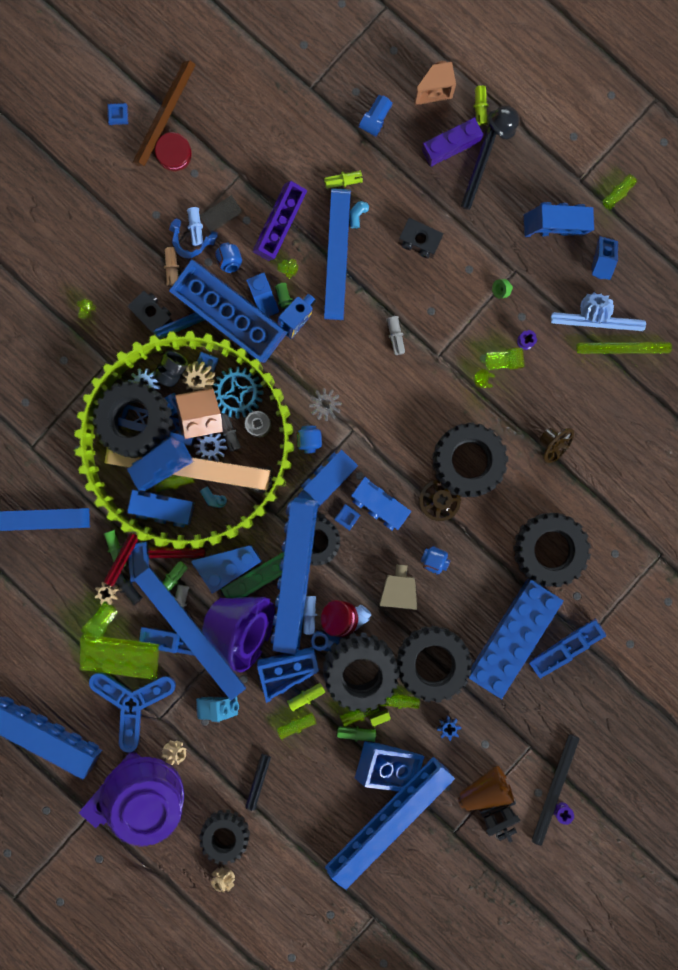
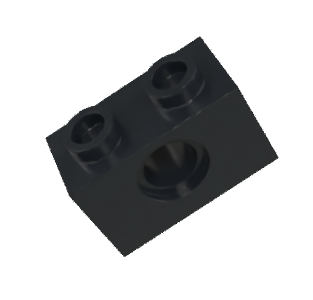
(414, 229)
(140, 308)

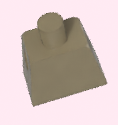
(399, 590)

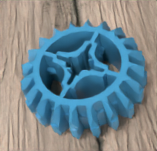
(246, 390)

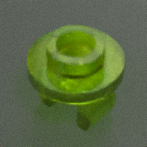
(288, 267)
(86, 307)
(481, 378)

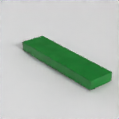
(254, 579)

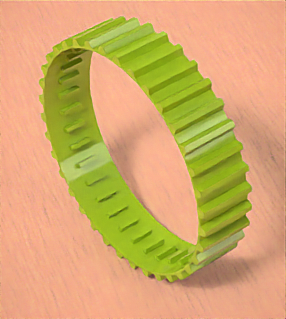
(113, 373)

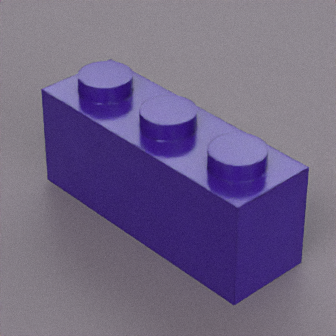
(452, 142)

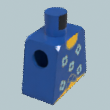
(296, 315)

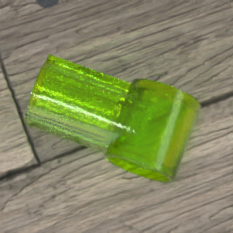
(510, 359)
(98, 624)

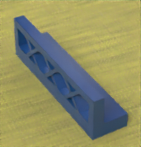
(140, 427)

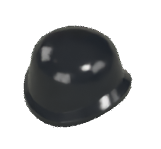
(504, 121)

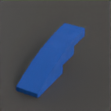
(167, 640)
(567, 648)

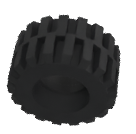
(333, 542)
(218, 851)

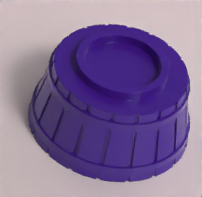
(142, 800)

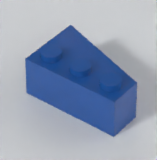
(559, 219)
(160, 464)
(328, 478)
(380, 504)
(161, 508)
(226, 566)
(285, 671)

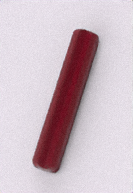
(187, 552)
(121, 559)

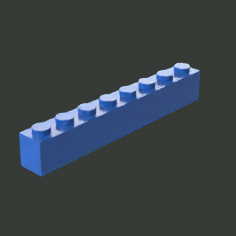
(295, 575)
(389, 823)

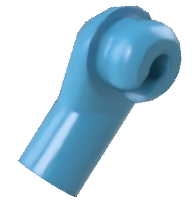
(359, 208)
(213, 500)

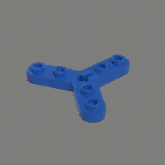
(118, 695)

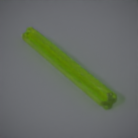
(630, 347)

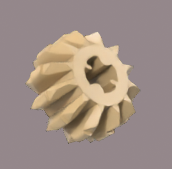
(202, 372)

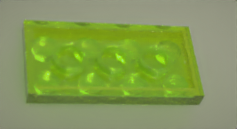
(119, 656)

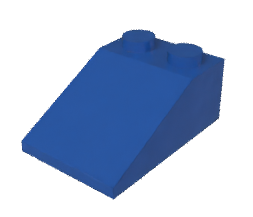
(387, 766)

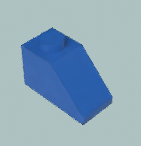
(605, 258)
(263, 295)

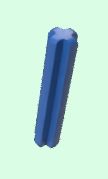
(178, 325)

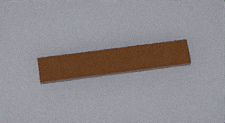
(163, 113)

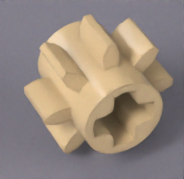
(101, 595)
(174, 752)
(222, 879)

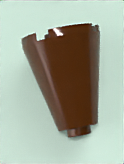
(487, 791)

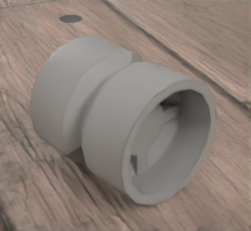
(258, 424)

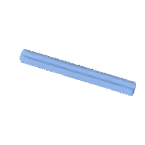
(614, 323)

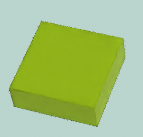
(380, 717)

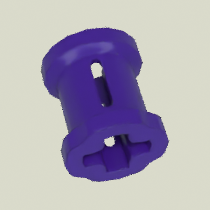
(532, 341)
(567, 818)

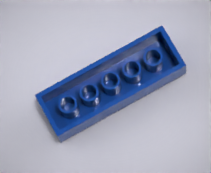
(228, 311)
(514, 638)
(47, 739)

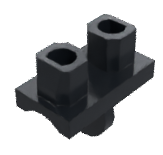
(510, 819)

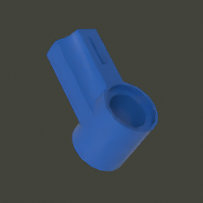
(373, 120)
(329, 641)

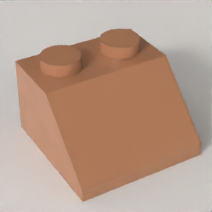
(437, 84)
(198, 413)

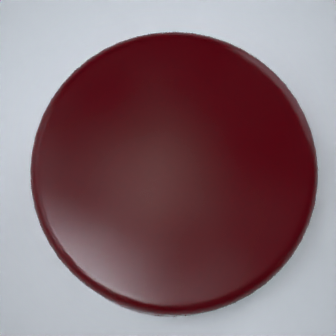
(173, 151)
(339, 618)

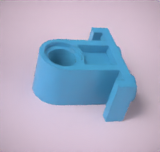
(216, 708)

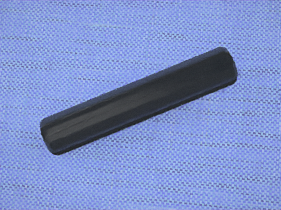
(258, 782)

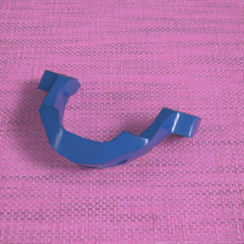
(174, 227)

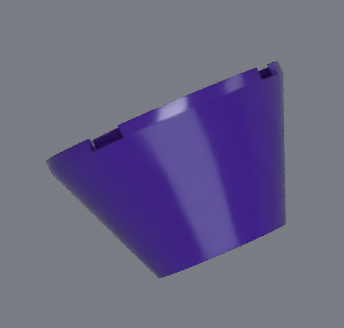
(239, 629)

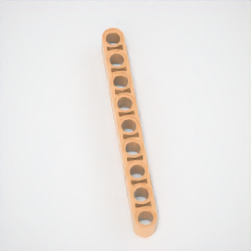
(208, 471)

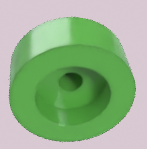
(501, 288)

